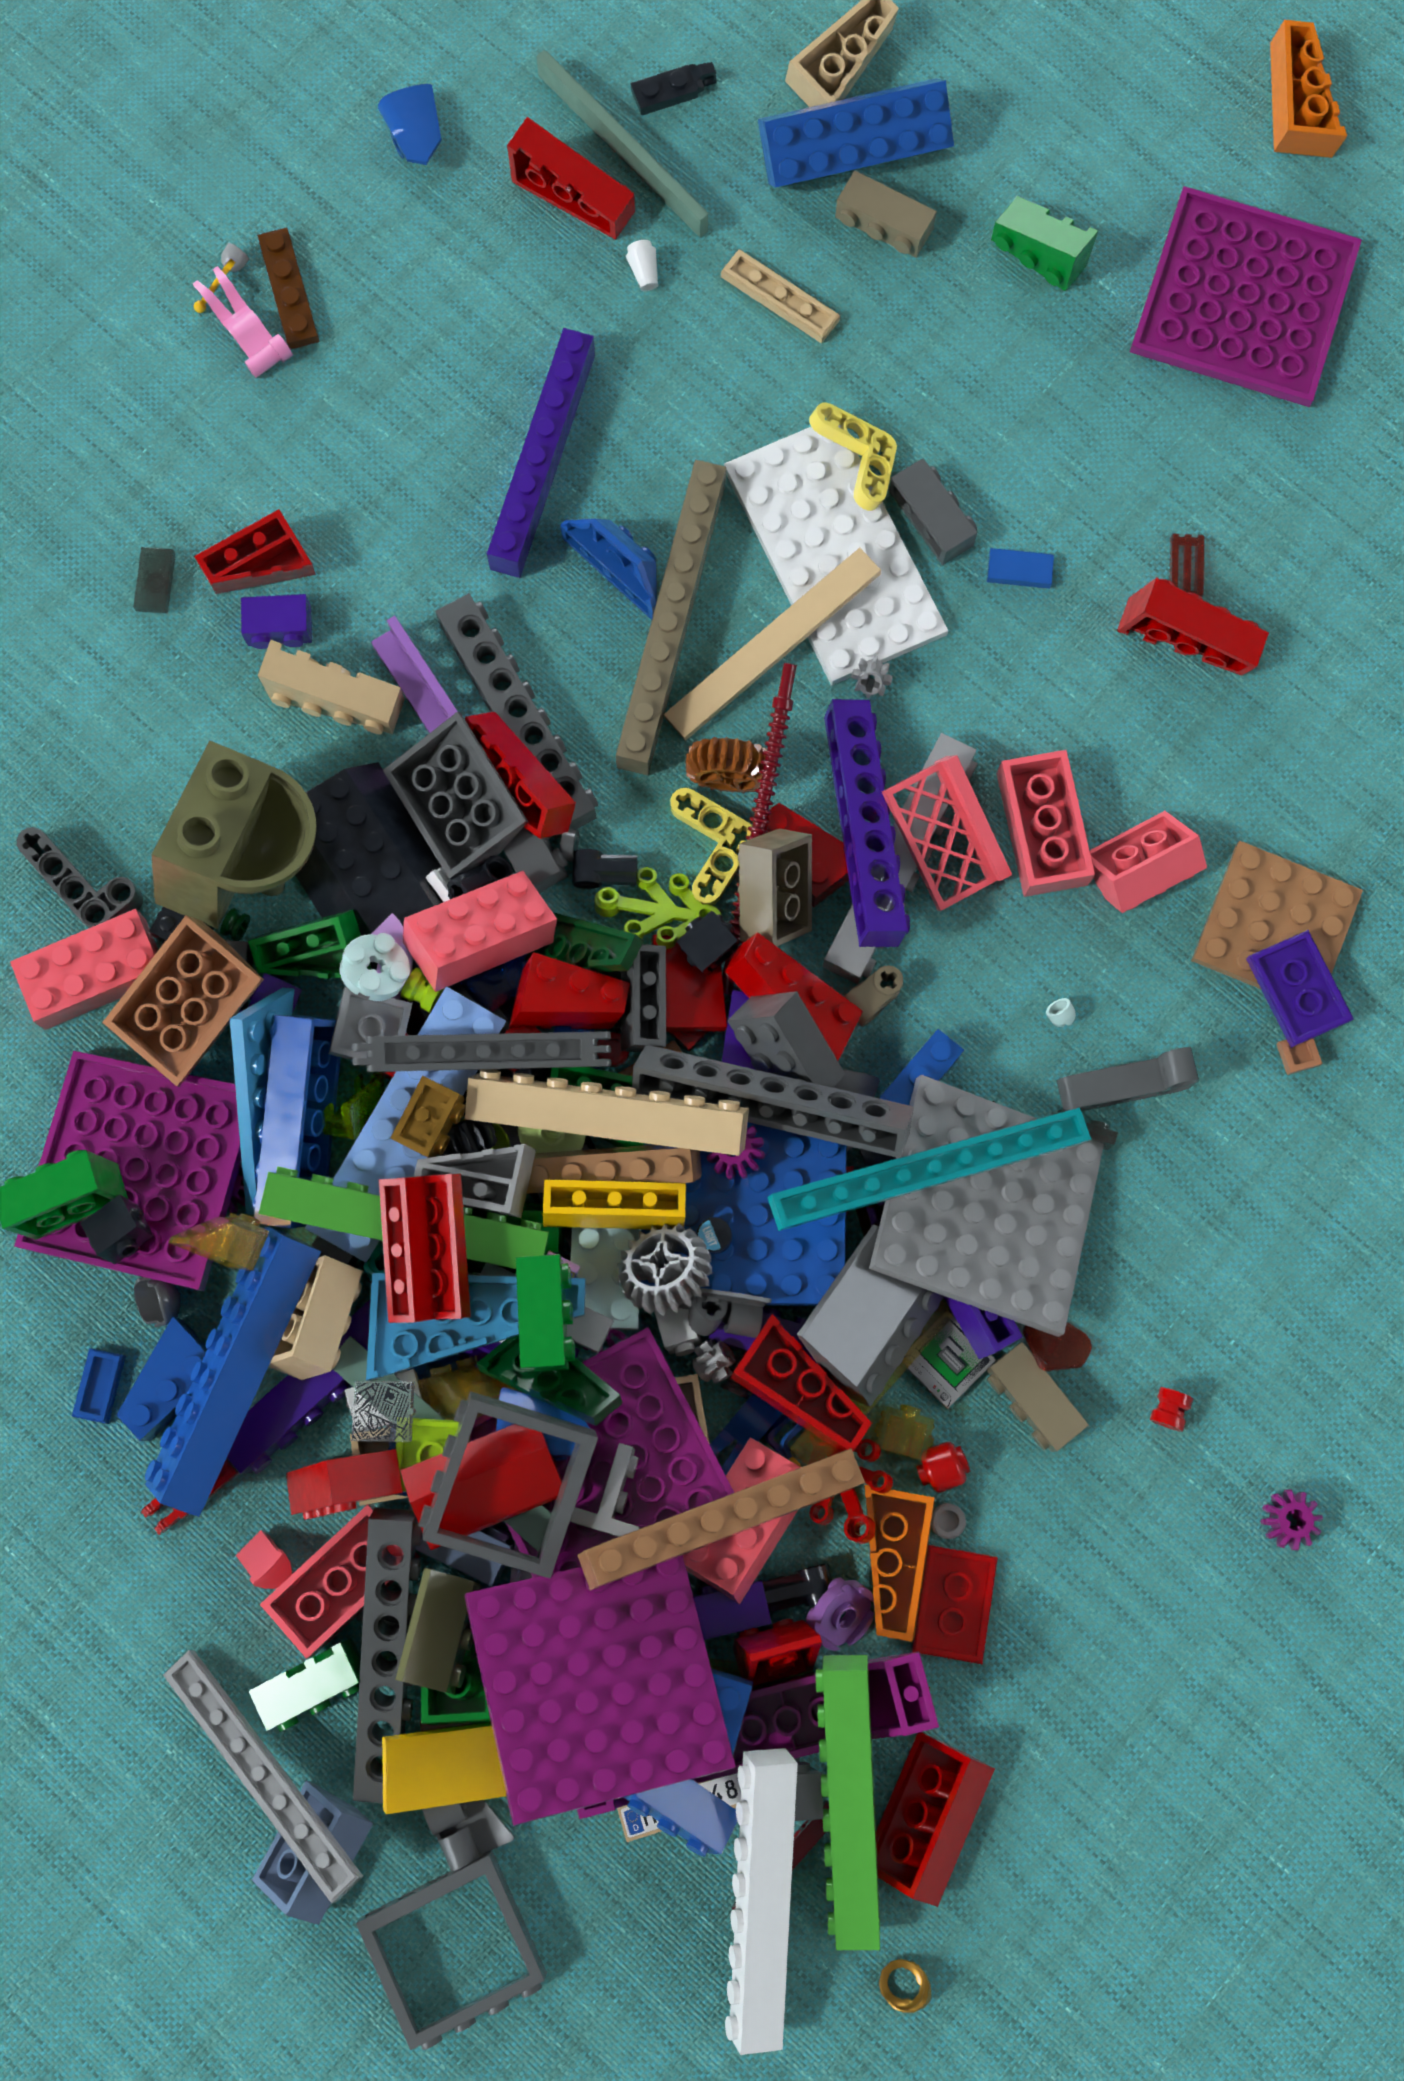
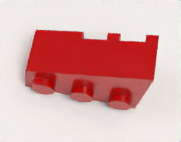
(255, 556)
(828, 852)
(567, 996)

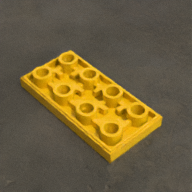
(440, 1768)

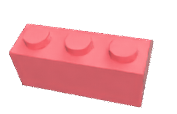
(1146, 861)

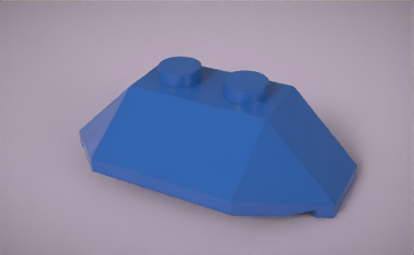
(617, 558)

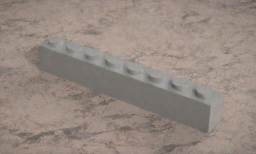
(845, 955)

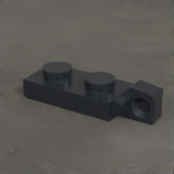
(672, 87)

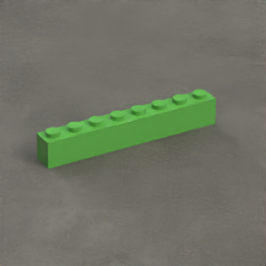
(359, 1213)
(851, 1802)

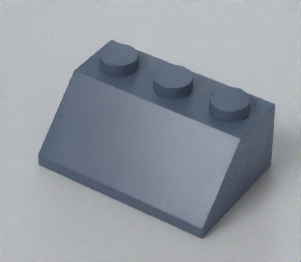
(283, 1874)

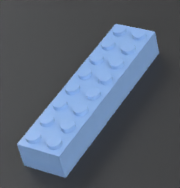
(374, 1153)

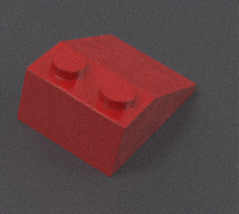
(776, 1652)

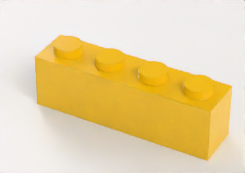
(613, 1204)

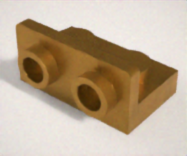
(429, 1118)

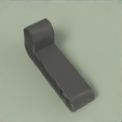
(70, 879)
(1129, 1082)

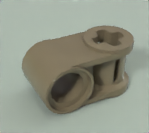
(872, 997)

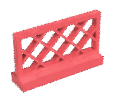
(973, 824)

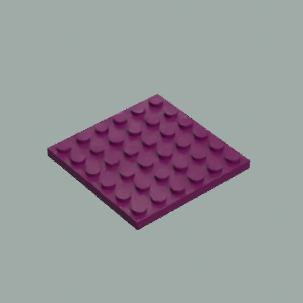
(1246, 296)
(172, 1150)
(655, 1419)
(596, 1688)

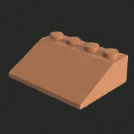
(183, 999)

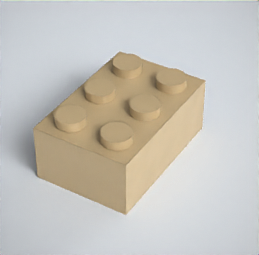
(318, 1321)

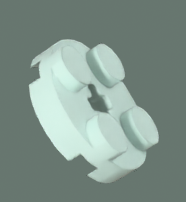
(378, 949)

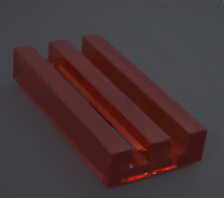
(1188, 541)

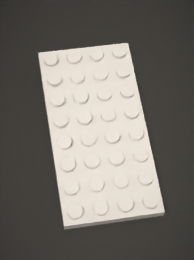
(809, 523)

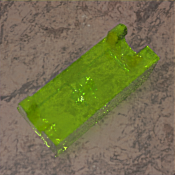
(356, 1110)

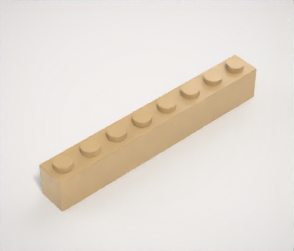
(607, 1113)

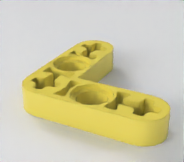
(867, 446)
(722, 834)

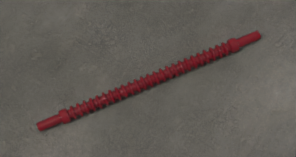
(781, 704)

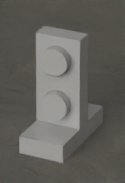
(614, 1497)

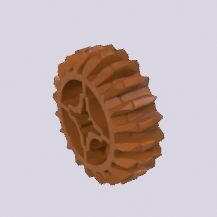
(725, 764)

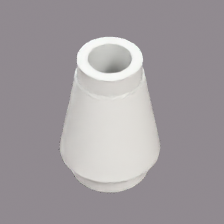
(643, 263)

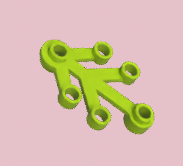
(660, 911)

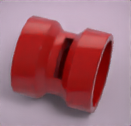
(1171, 1409)

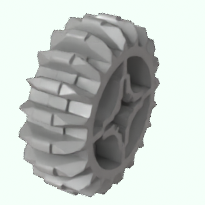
(674, 1276)

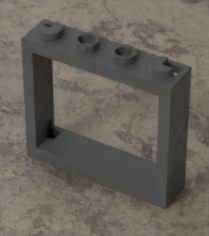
(454, 1449)
(426, 1893)

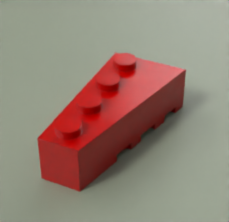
(1193, 626)
(765, 969)
(342, 1482)

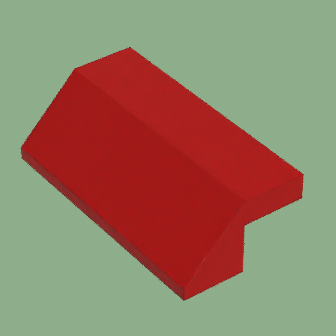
(424, 1248)
(494, 1482)

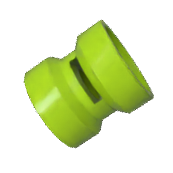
(419, 990)

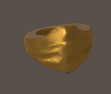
(906, 2005)

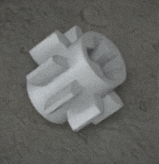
(868, 685)
(713, 1361)

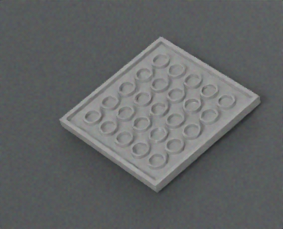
(998, 1236)

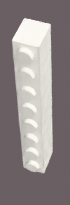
(762, 1900)

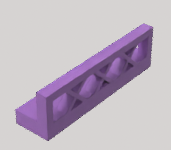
(413, 676)

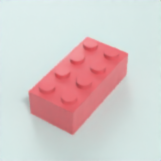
(1045, 823)
(479, 930)
(84, 969)
(737, 1560)
(326, 1588)

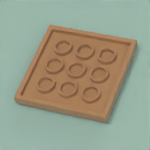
(1270, 901)

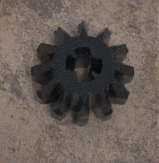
(470, 1137)

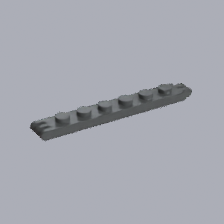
(483, 1051)

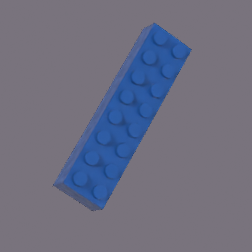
(230, 1373)

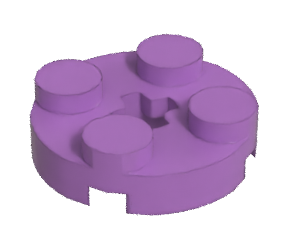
(842, 1597)

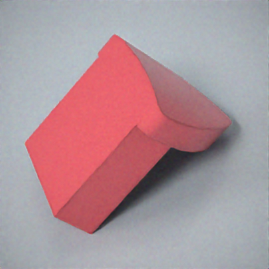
(265, 1562)

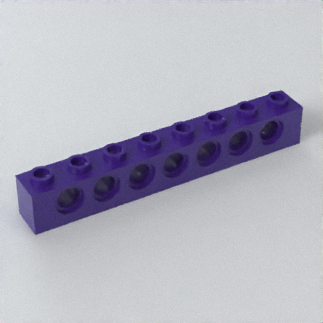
(852, 741)

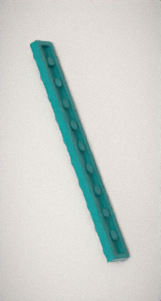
(927, 1169)

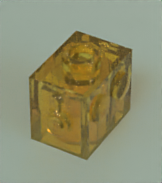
(904, 1432)

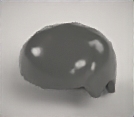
(156, 1301)

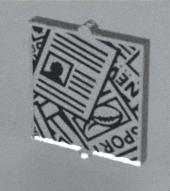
(383, 1411)

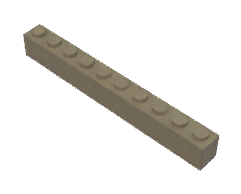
(671, 618)

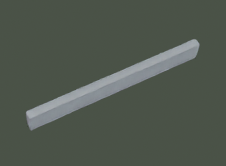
(263, 1776)

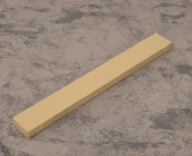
(772, 643)

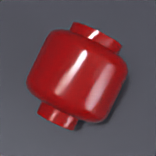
(944, 1467)

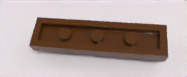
(288, 288)

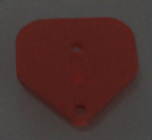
(1059, 1353)

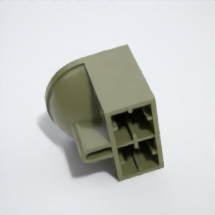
(231, 833)

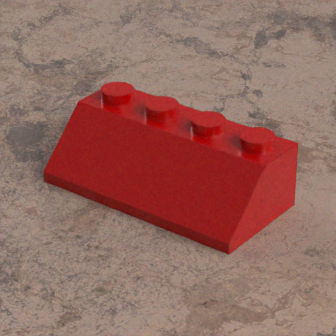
(929, 1818)

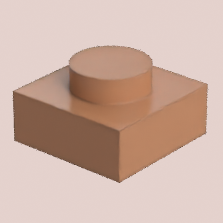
(1299, 1057)

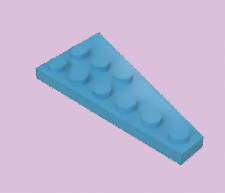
(250, 1055)
(492, 1319)

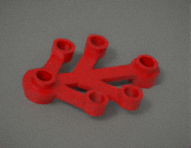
(855, 1513)

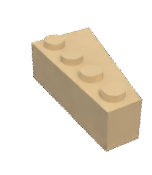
(839, 56)
(329, 690)

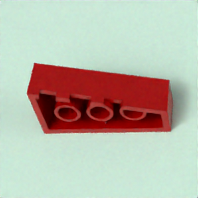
(568, 180)
(531, 785)
(799, 1388)

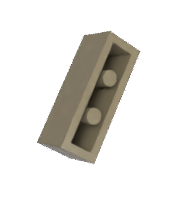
(885, 214)
(1036, 1398)

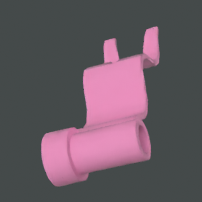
(246, 327)

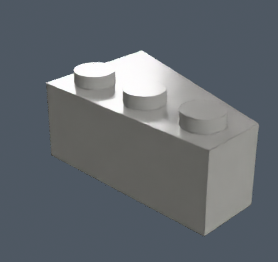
(490, 1178)

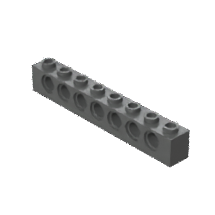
(465, 615)
(779, 1100)
(384, 1529)

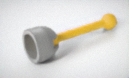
(233, 260)

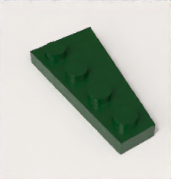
(591, 945)
(571, 1390)

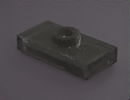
(154, 580)

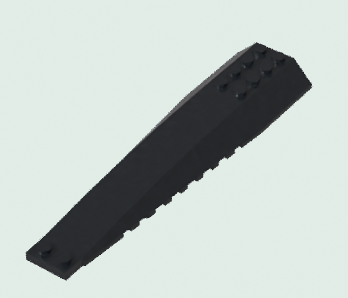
(377, 865)

